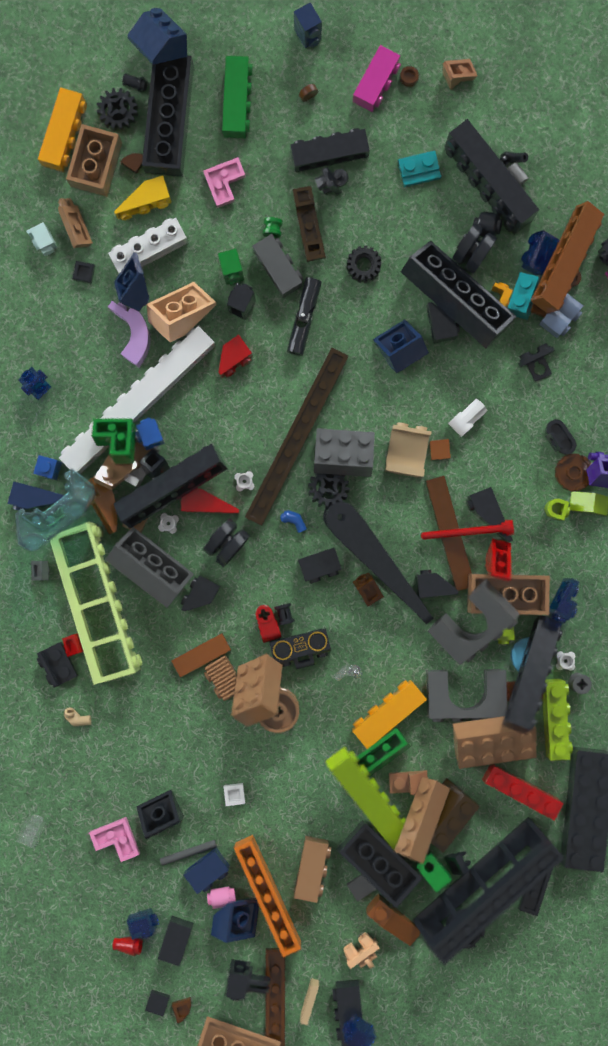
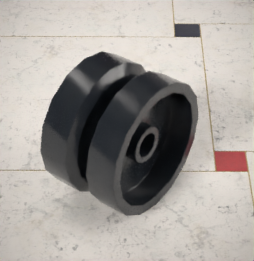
(472, 248)
(224, 541)

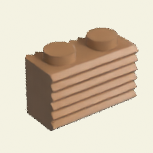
(223, 677)

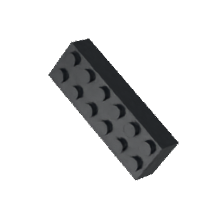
(168, 117)
(490, 177)
(458, 294)
(586, 811)

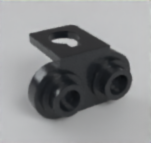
(529, 360)
(560, 437)

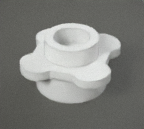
(244, 476)
(163, 523)
(570, 661)

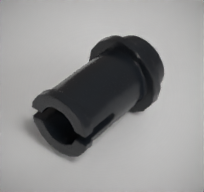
(135, 82)

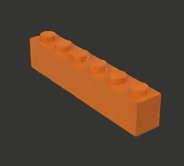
(267, 895)

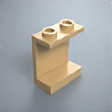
(407, 450)

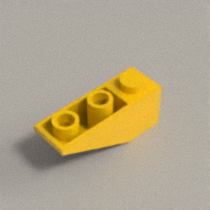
(149, 195)

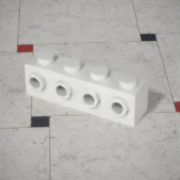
(151, 245)

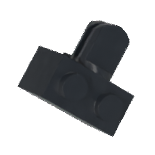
(243, 981)

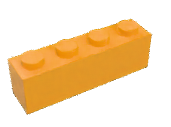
(62, 130)
(388, 714)

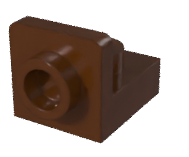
(368, 589)

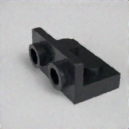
(56, 664)

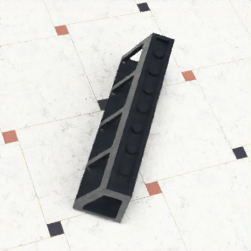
(495, 900)

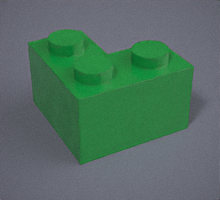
(119, 435)

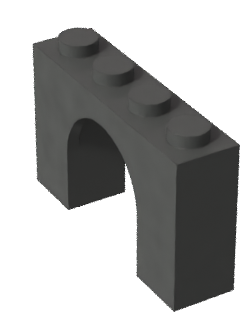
(464, 645)
(490, 706)

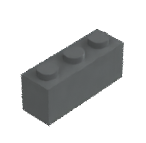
(278, 265)

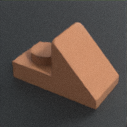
(458, 71)
(406, 781)

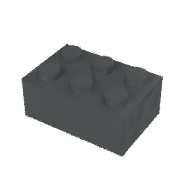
(344, 452)

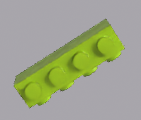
(556, 720)

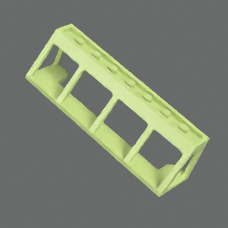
(95, 534)

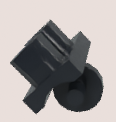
(330, 181)

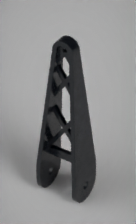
(363, 543)

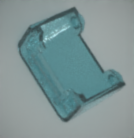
(39, 527)

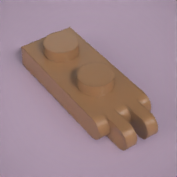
(74, 223)

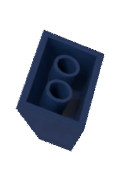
(158, 37)

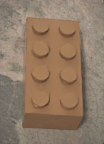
(524, 592)
(491, 743)

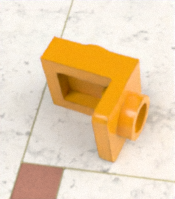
(504, 291)

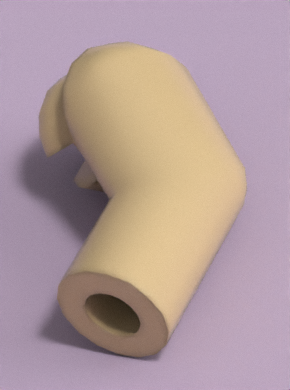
(75, 719)

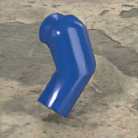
(295, 518)

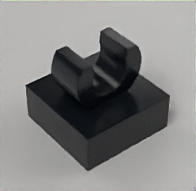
(457, 864)

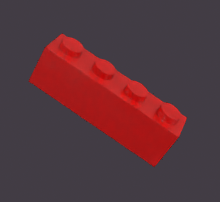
(522, 791)

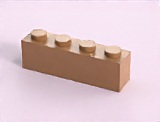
(422, 820)

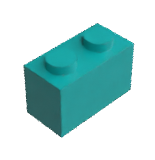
(520, 301)

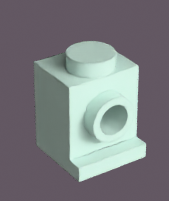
(42, 239)

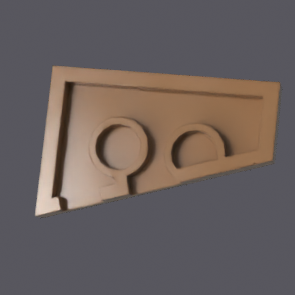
(113, 474)

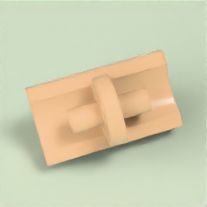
(365, 954)

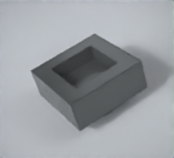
(40, 570)

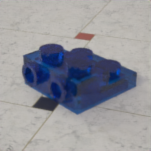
(539, 252)
(562, 606)

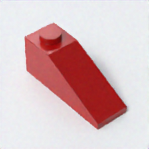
(202, 501)
(499, 559)

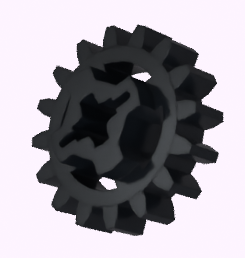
(118, 117)
(328, 496)

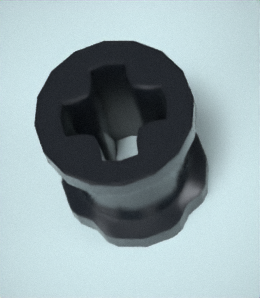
(284, 614)

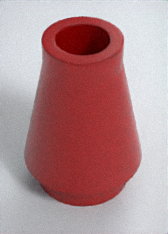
(128, 945)

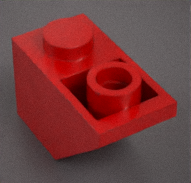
(233, 355)

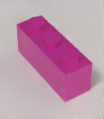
(377, 79)

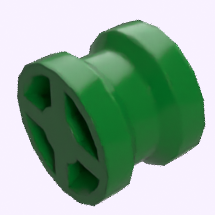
(272, 226)

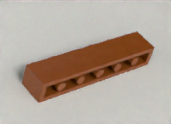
(567, 257)

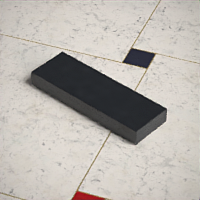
(532, 900)

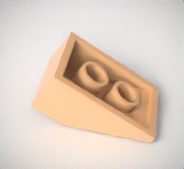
(179, 311)

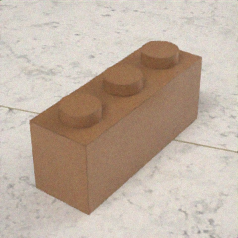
(312, 869)

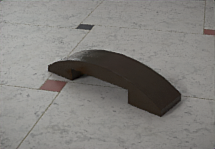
(308, 224)

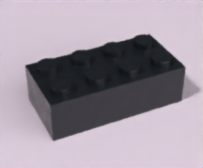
(379, 864)

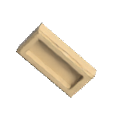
(309, 1001)

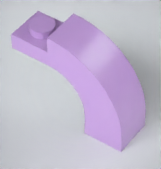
(139, 343)

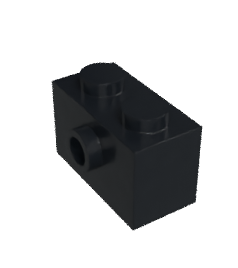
(241, 300)

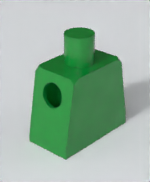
(436, 876)

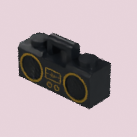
(299, 645)

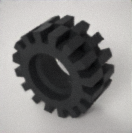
(363, 253)

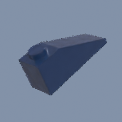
(31, 497)

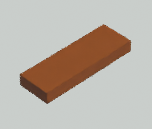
(201, 655)

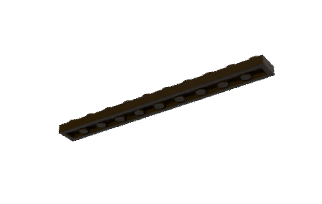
(296, 436)

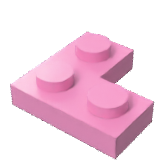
(219, 179)
(120, 835)

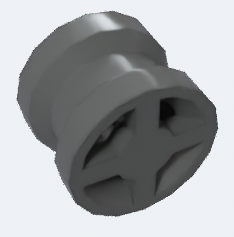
(575, 681)

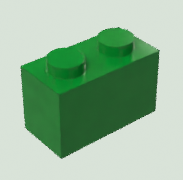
(231, 267)

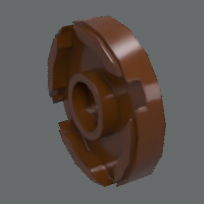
(568, 472)

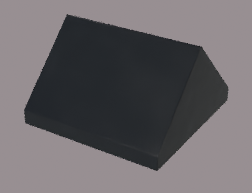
(159, 814)

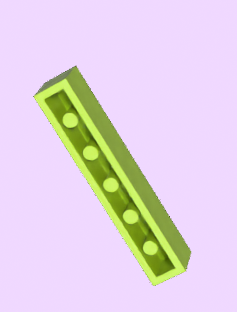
(366, 795)

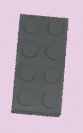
(149, 567)

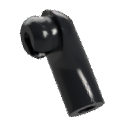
(511, 157)

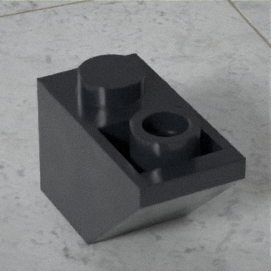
(202, 593)

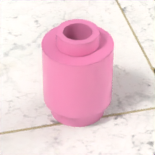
(221, 896)

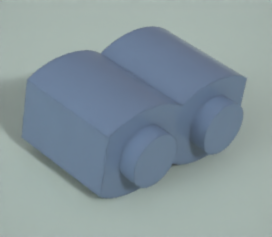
(558, 321)

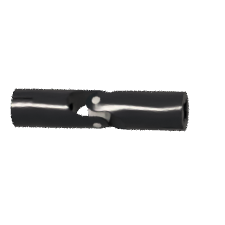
(307, 305)

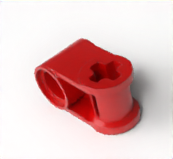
(268, 627)

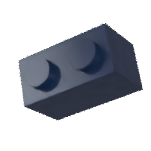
(308, 25)
(207, 870)

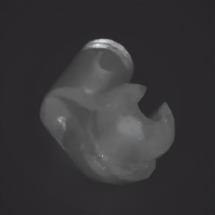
(348, 670)

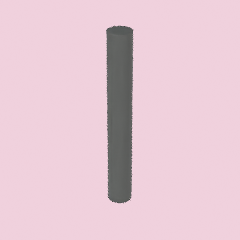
(188, 852)

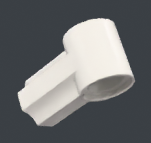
(464, 421)

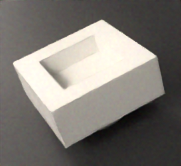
(234, 794)

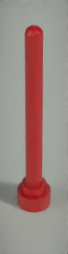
(506, 528)

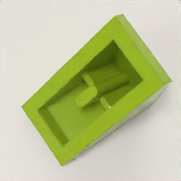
(589, 503)

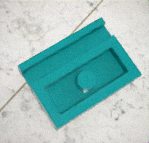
(419, 168)

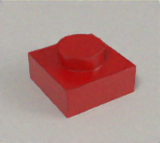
(72, 645)

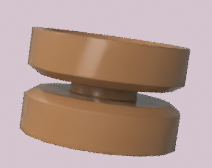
(287, 717)

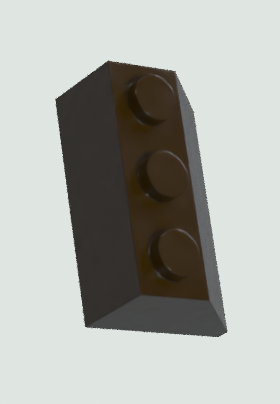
(454, 816)

